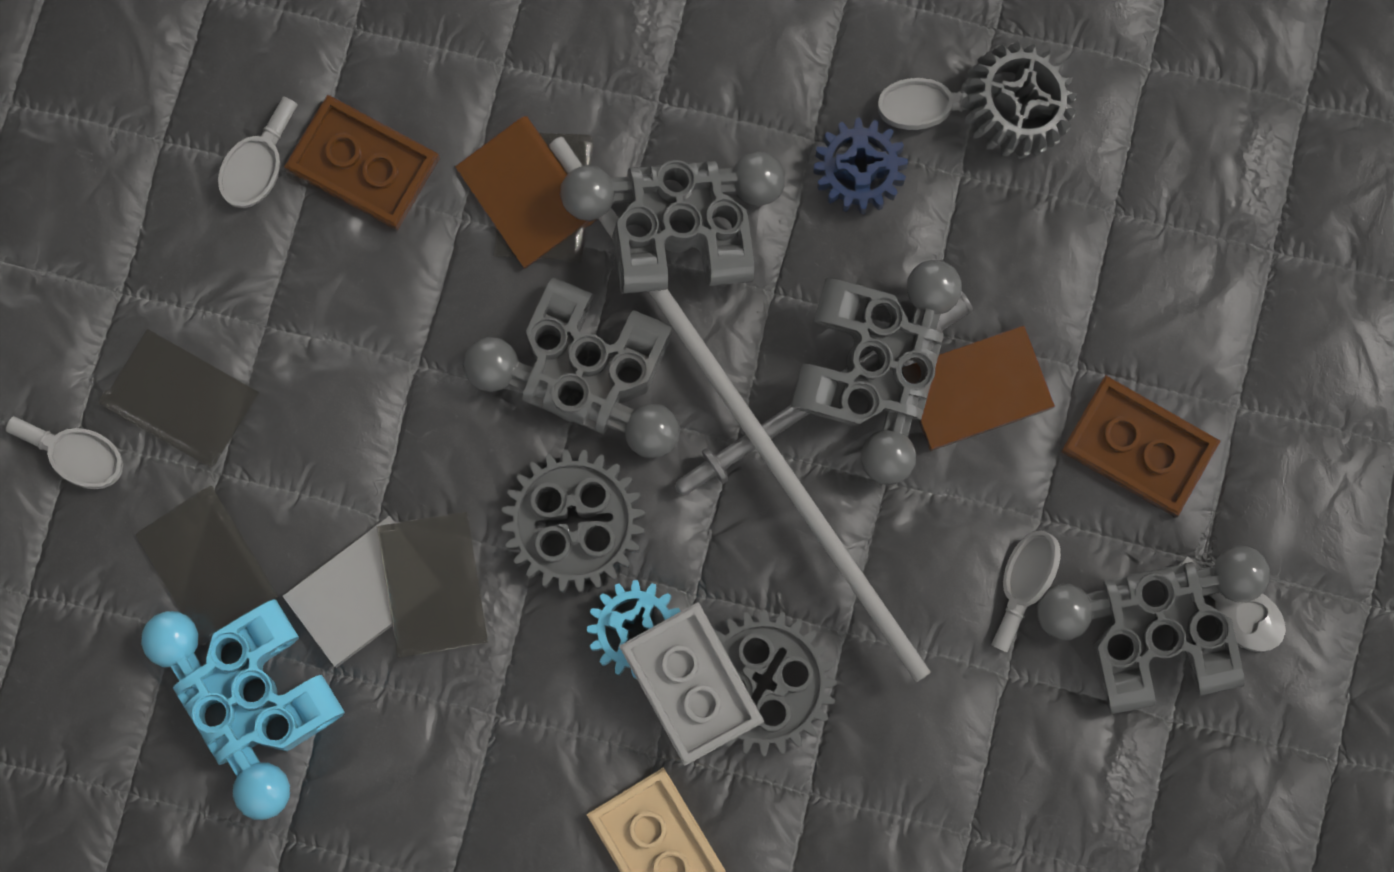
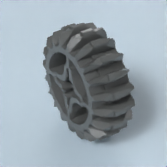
(1036, 86)

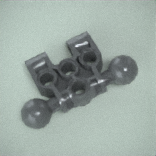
(642, 261)
(847, 307)
(561, 312)
(1215, 663)

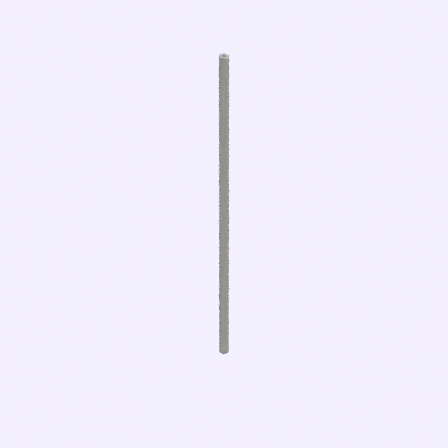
(771, 455)

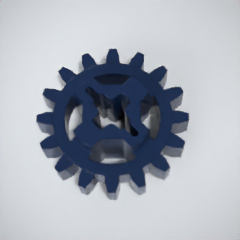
(843, 166)

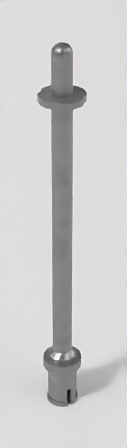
(716, 464)

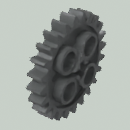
(570, 481)
(799, 703)

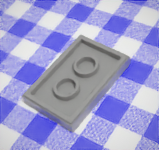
(345, 599)
(691, 683)

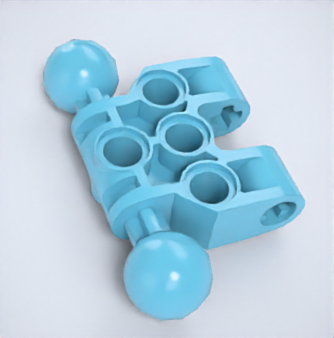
(263, 633)

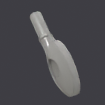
(917, 103)
(254, 162)
(75, 453)
(1026, 580)
(1256, 623)

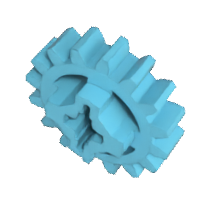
(617, 621)

